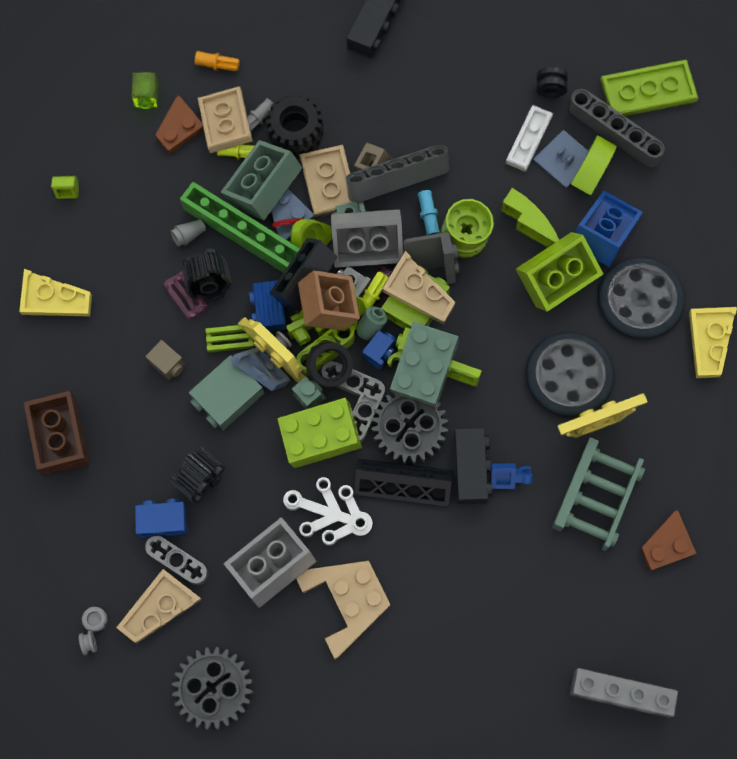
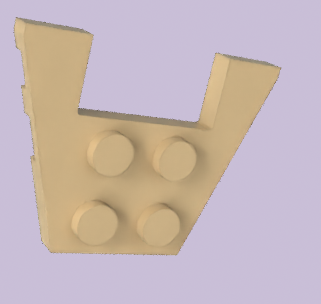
(356, 595)

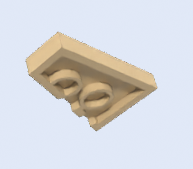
(416, 289)
(157, 606)

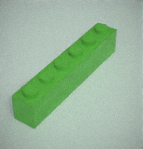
(238, 227)

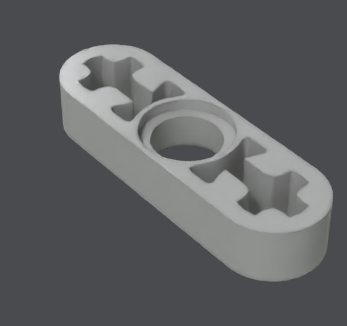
(195, 564)

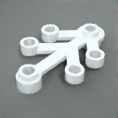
(331, 513)

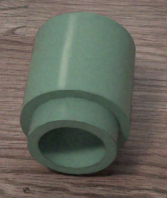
(371, 322)

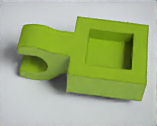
(400, 343)

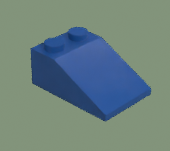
(608, 226)

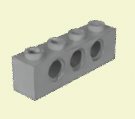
(623, 693)

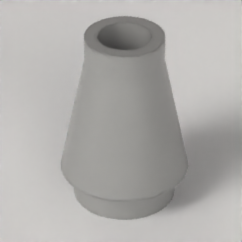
(186, 232)

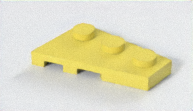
(51, 298)
(710, 339)

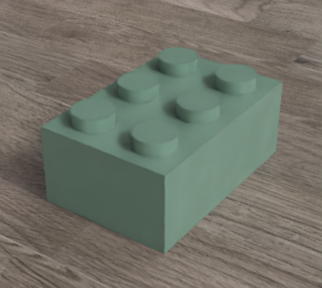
(261, 179)
(424, 364)

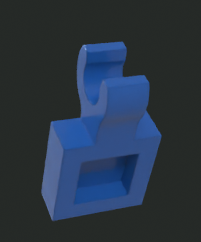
(505, 476)

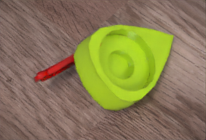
(306, 229)

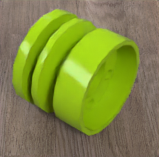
(469, 217)

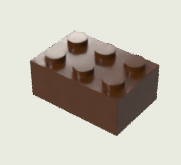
(56, 433)

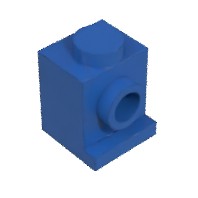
(379, 349)

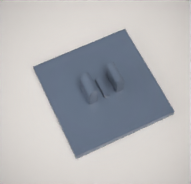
(562, 158)

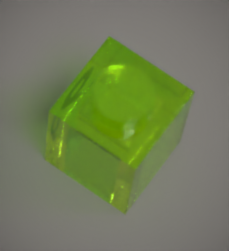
(145, 90)

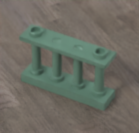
(575, 497)

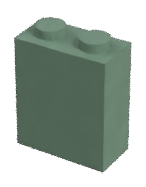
(225, 394)

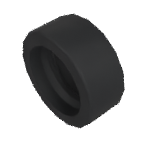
(346, 360)

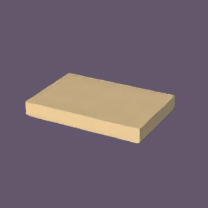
(225, 119)
(326, 179)

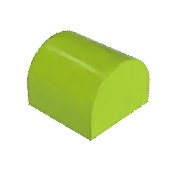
(65, 187)

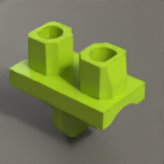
(298, 330)

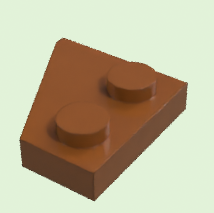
(178, 126)
(668, 544)

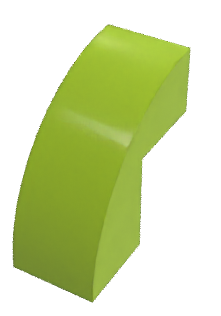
(594, 165)

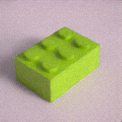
(559, 271)
(319, 433)

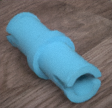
(428, 212)

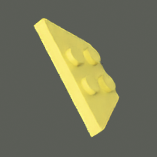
(267, 342)
(609, 414)

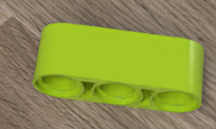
(332, 336)

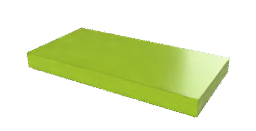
(650, 88)

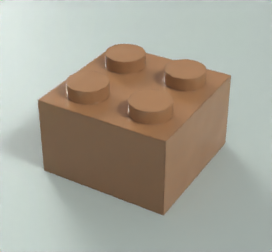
(328, 300)

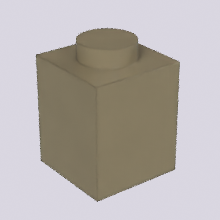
(165, 360)

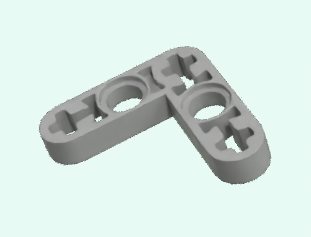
(365, 397)

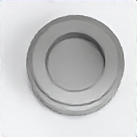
(94, 619)

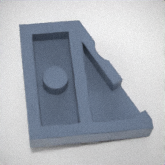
(289, 208)
(260, 368)

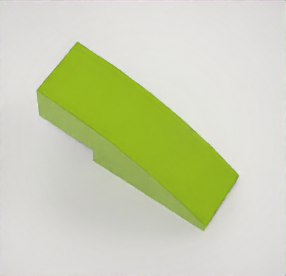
(529, 218)

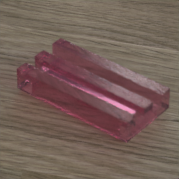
(195, 310)

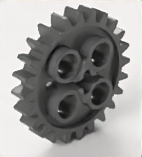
(426, 438)
(199, 670)

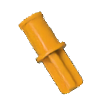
(216, 61)

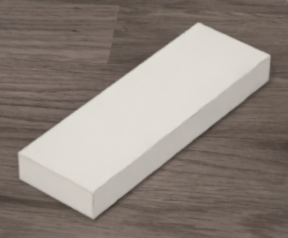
(529, 138)

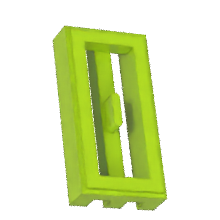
(227, 347)

